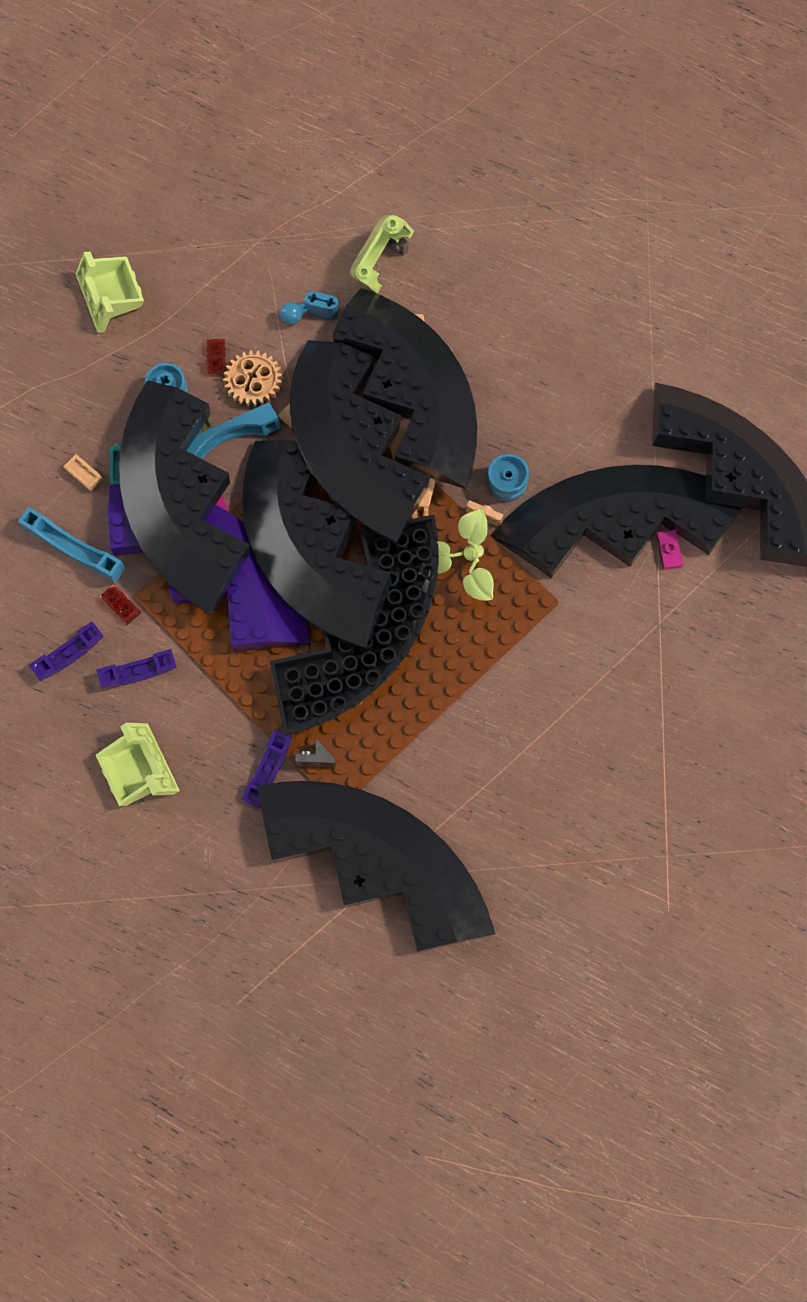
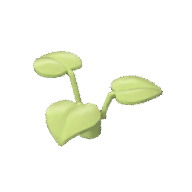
(474, 528)

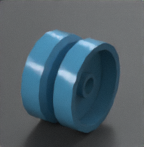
(169, 375)
(508, 477)

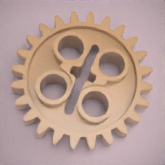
(267, 384)

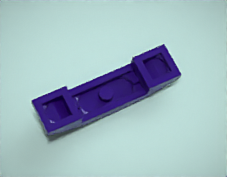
(67, 653)
(136, 671)
(268, 767)

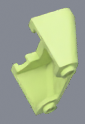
(387, 227)

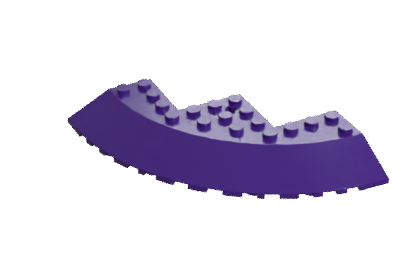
(255, 609)

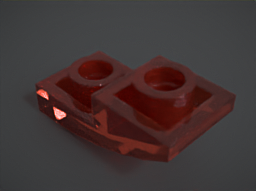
(216, 356)
(120, 604)

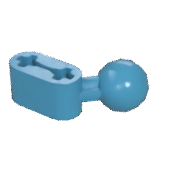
(314, 304)

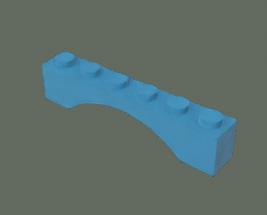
(258, 421)
(90, 557)

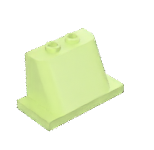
(108, 288)
(136, 766)

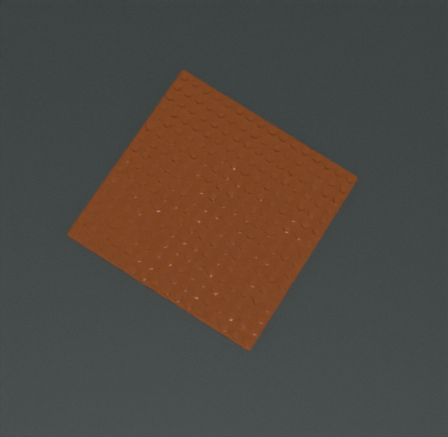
(449, 656)

